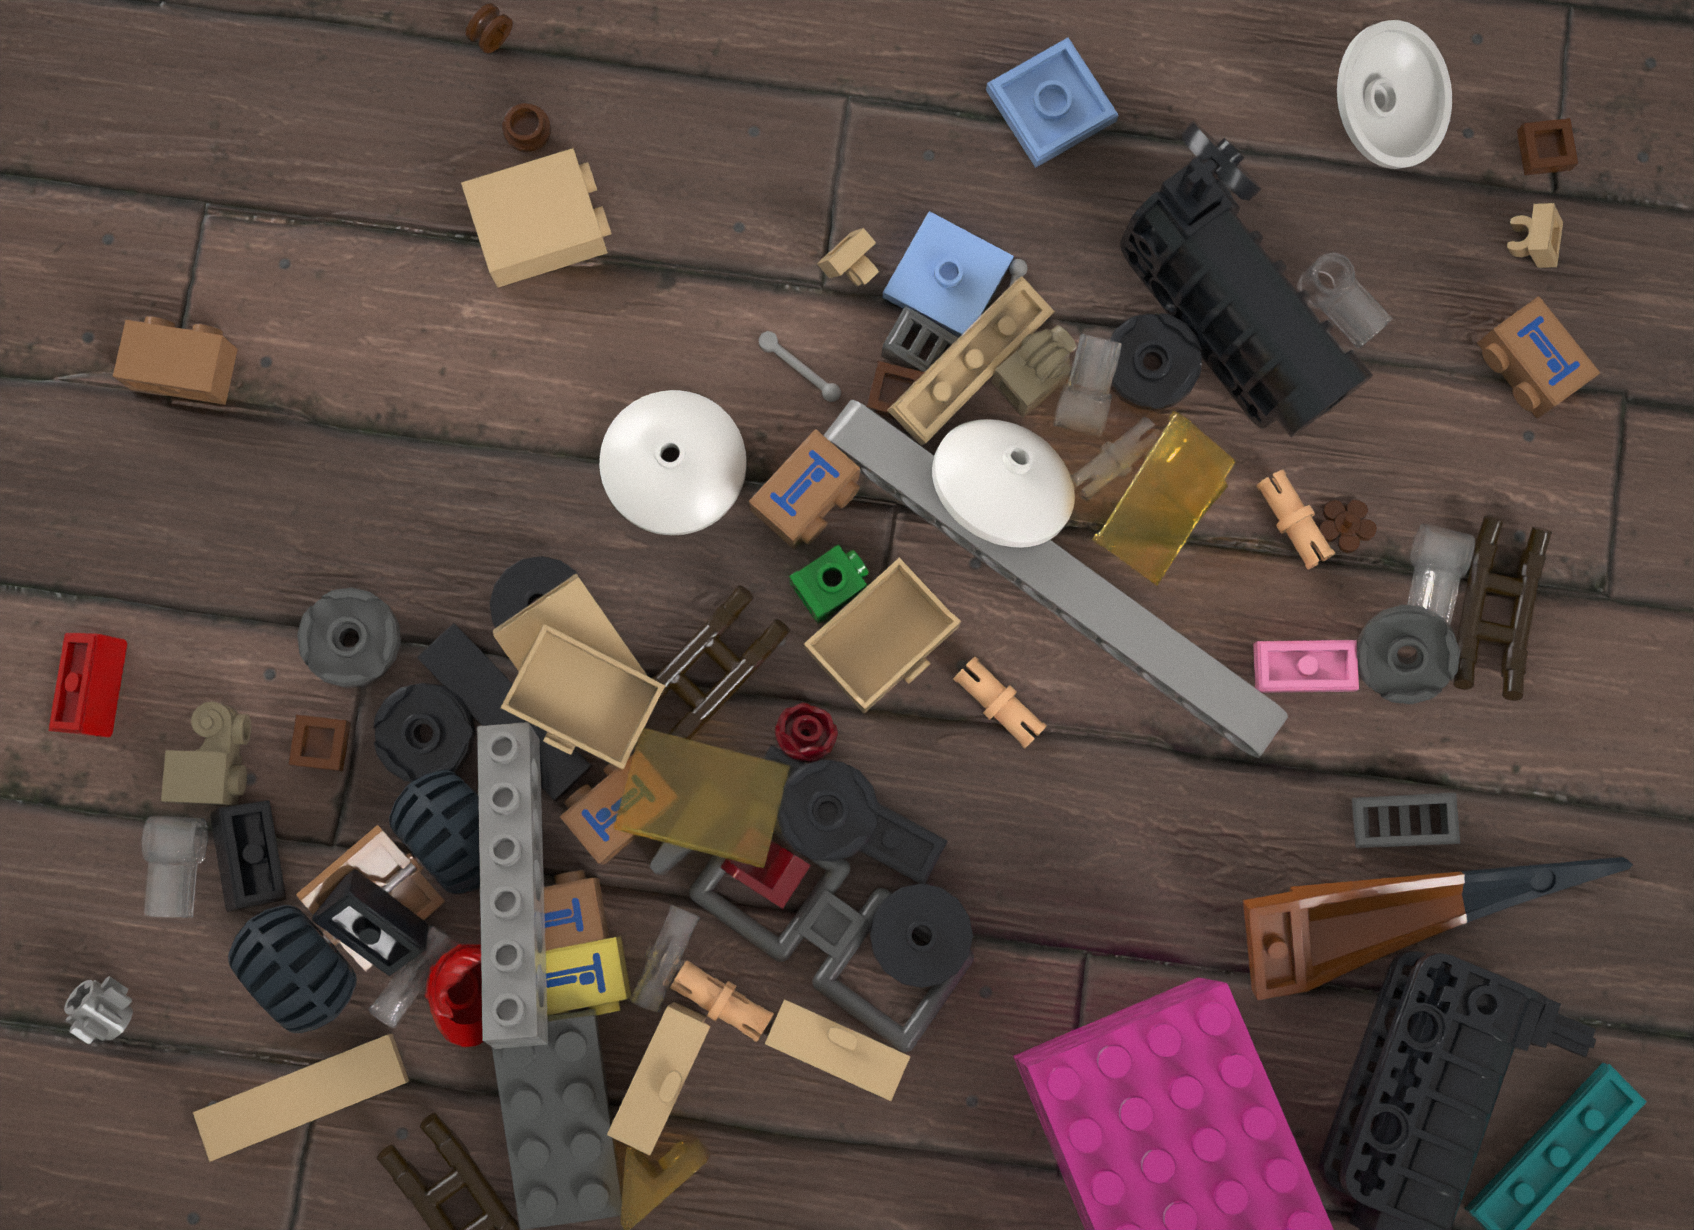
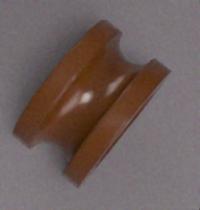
(489, 28)

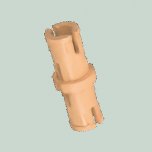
(1295, 519)
(999, 702)
(721, 1000)

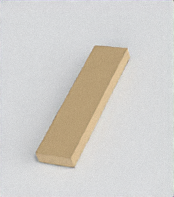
(970, 361)
(300, 1097)

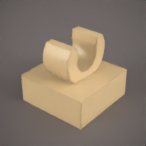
(1543, 235)
(850, 258)

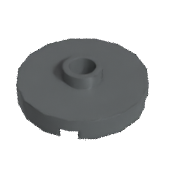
(324, 630)
(1410, 678)

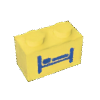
(587, 977)

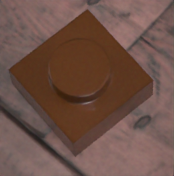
(1547, 146)
(889, 385)
(319, 743)

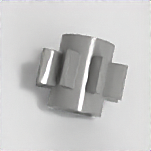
(98, 1010)

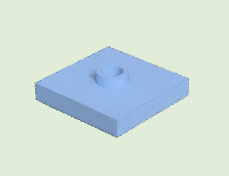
(1051, 102)
(947, 275)

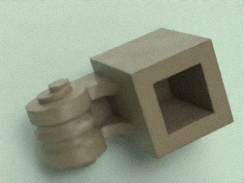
(1035, 369)
(214, 770)

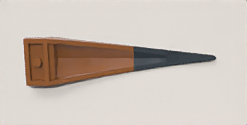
(1335, 927)

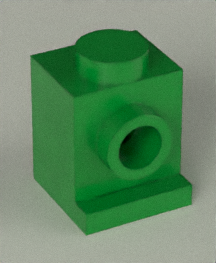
(826, 600)

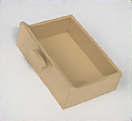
(882, 636)
(582, 697)
(837, 1050)
(659, 1078)

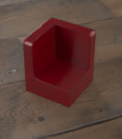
(778, 877)

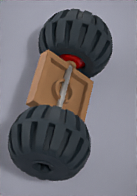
(296, 966)

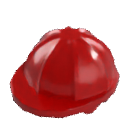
(456, 995)

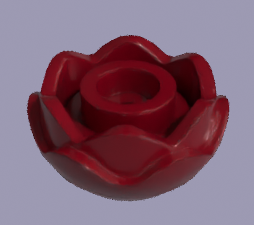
(809, 720)

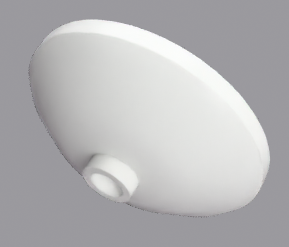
(1394, 94)
(1003, 483)
(677, 494)

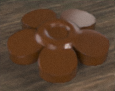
(1347, 524)

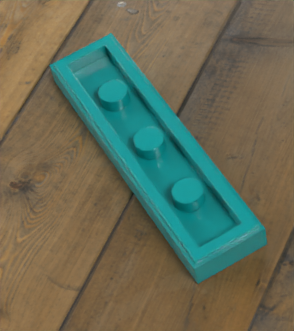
(1557, 1152)

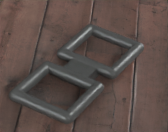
(836, 931)

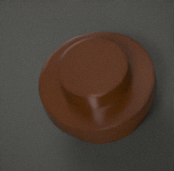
(526, 127)

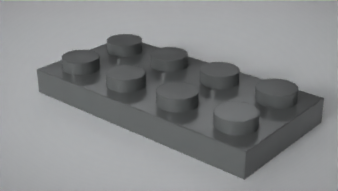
(559, 1125)

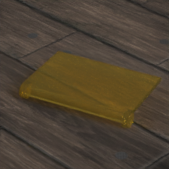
(1165, 499)
(702, 797)

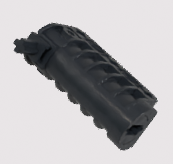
(1238, 302)
(1433, 1089)

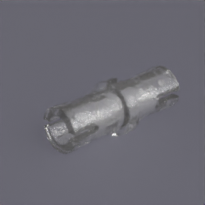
(1115, 459)
(664, 958)
(411, 979)

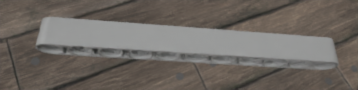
(1069, 591)

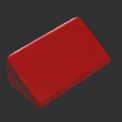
(88, 684)

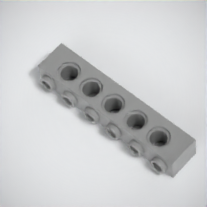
(511, 887)

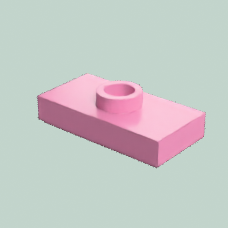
(1306, 666)

